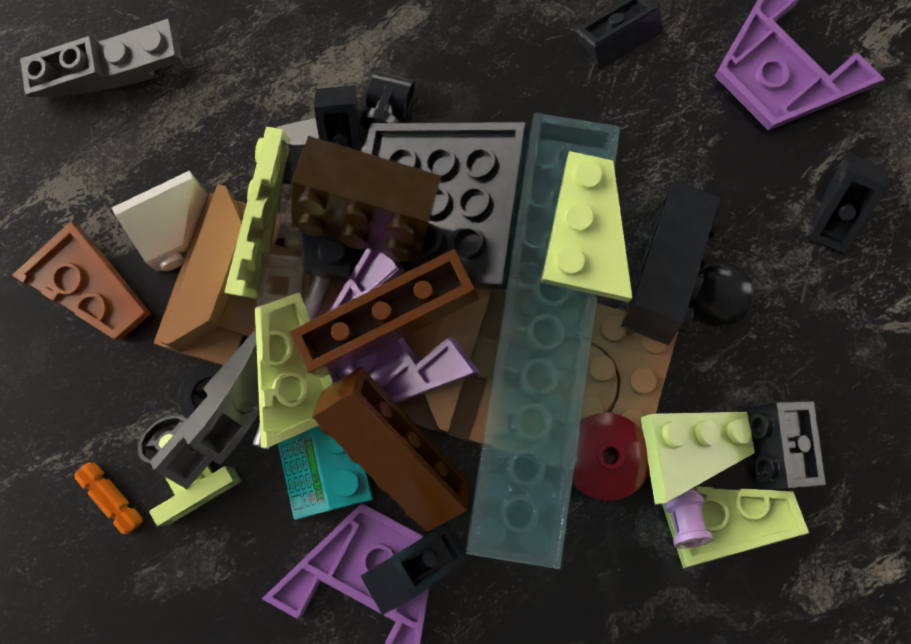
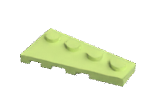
(260, 213)

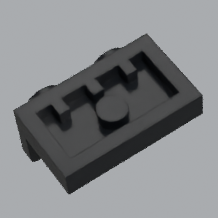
(786, 445)

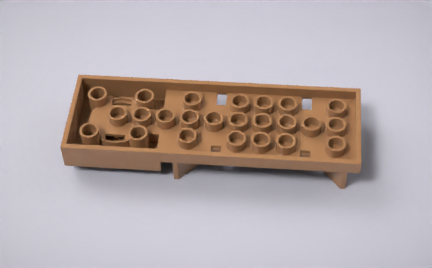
(207, 324)

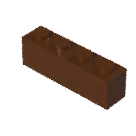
(384, 315)
(392, 449)

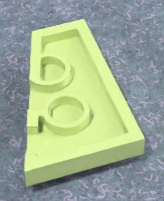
(587, 232)
(284, 385)
(693, 448)
(742, 522)

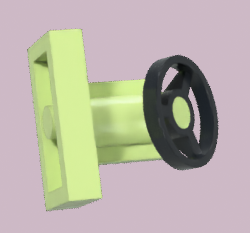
(201, 491)

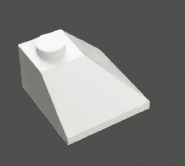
(163, 220)

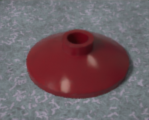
(601, 479)

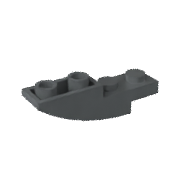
(102, 65)
(217, 422)

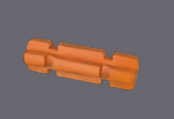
(108, 498)

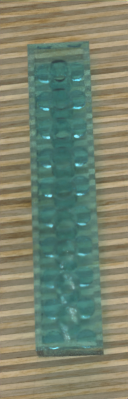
(536, 369)

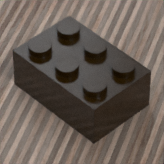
(362, 199)

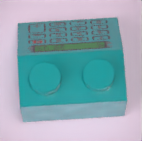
(322, 475)

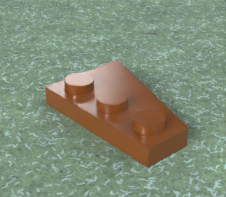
(83, 280)

